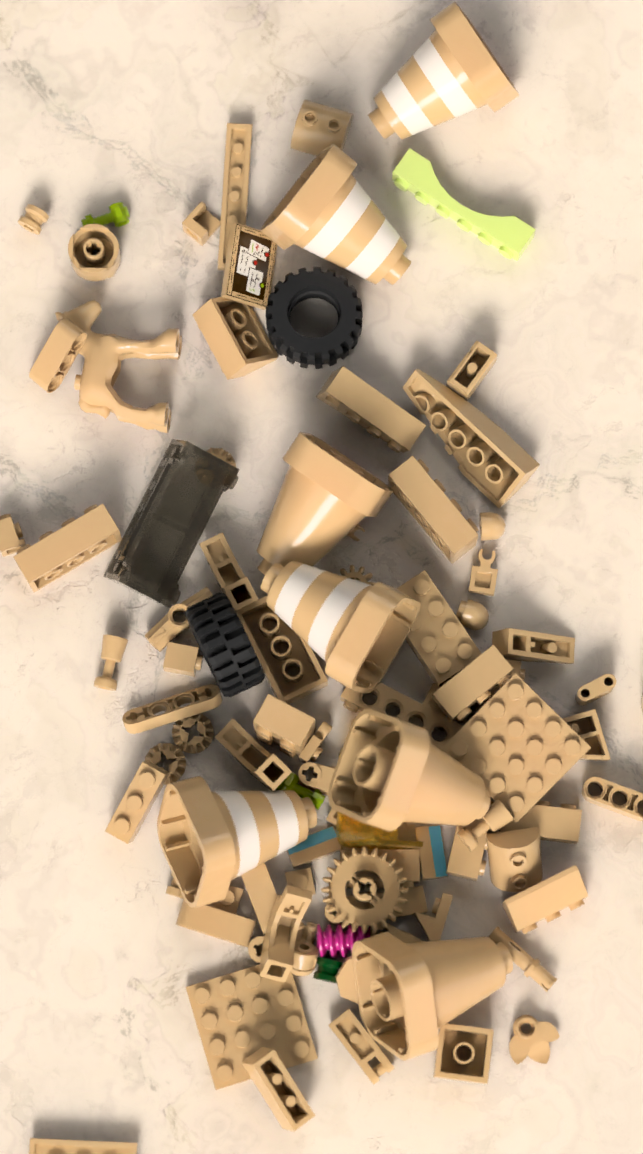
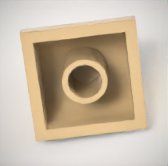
(319, 128)
(515, 859)

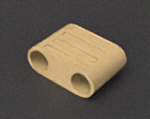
(595, 689)

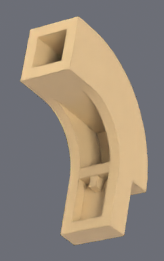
(228, 572)
(252, 756)
(281, 933)

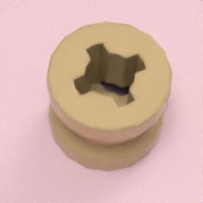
(33, 219)
(252, 948)

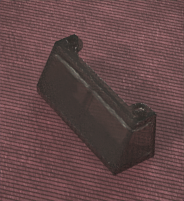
(170, 521)

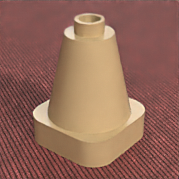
(317, 503)
(398, 776)
(421, 986)

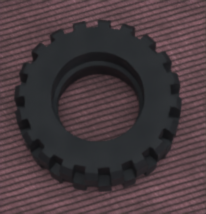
(320, 286)
(224, 644)

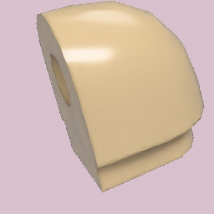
(491, 526)
(472, 615)

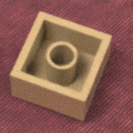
(463, 1053)

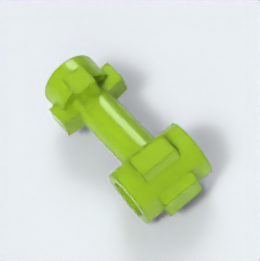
(118, 215)
(291, 783)

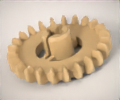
(346, 871)

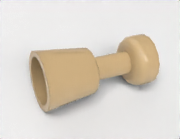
(112, 652)
(494, 819)

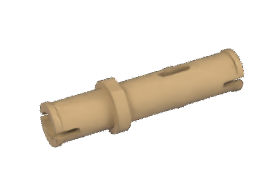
(522, 959)

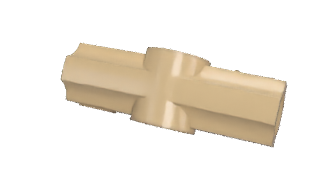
(167, 629)

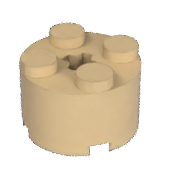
(82, 246)

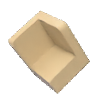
(200, 224)

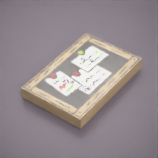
(248, 266)

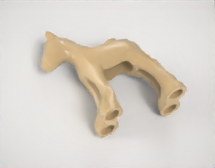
(103, 364)

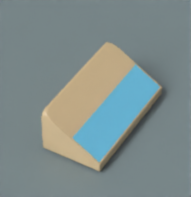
(315, 847)
(432, 853)

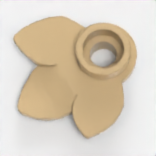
(534, 1043)

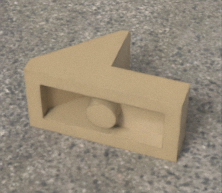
(433, 926)

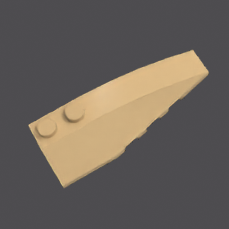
(480, 446)

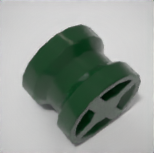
(327, 970)

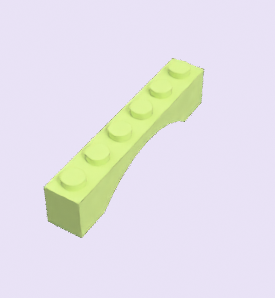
(505, 233)

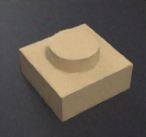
(301, 879)

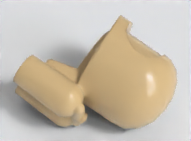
(304, 951)

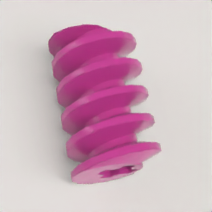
(338, 940)

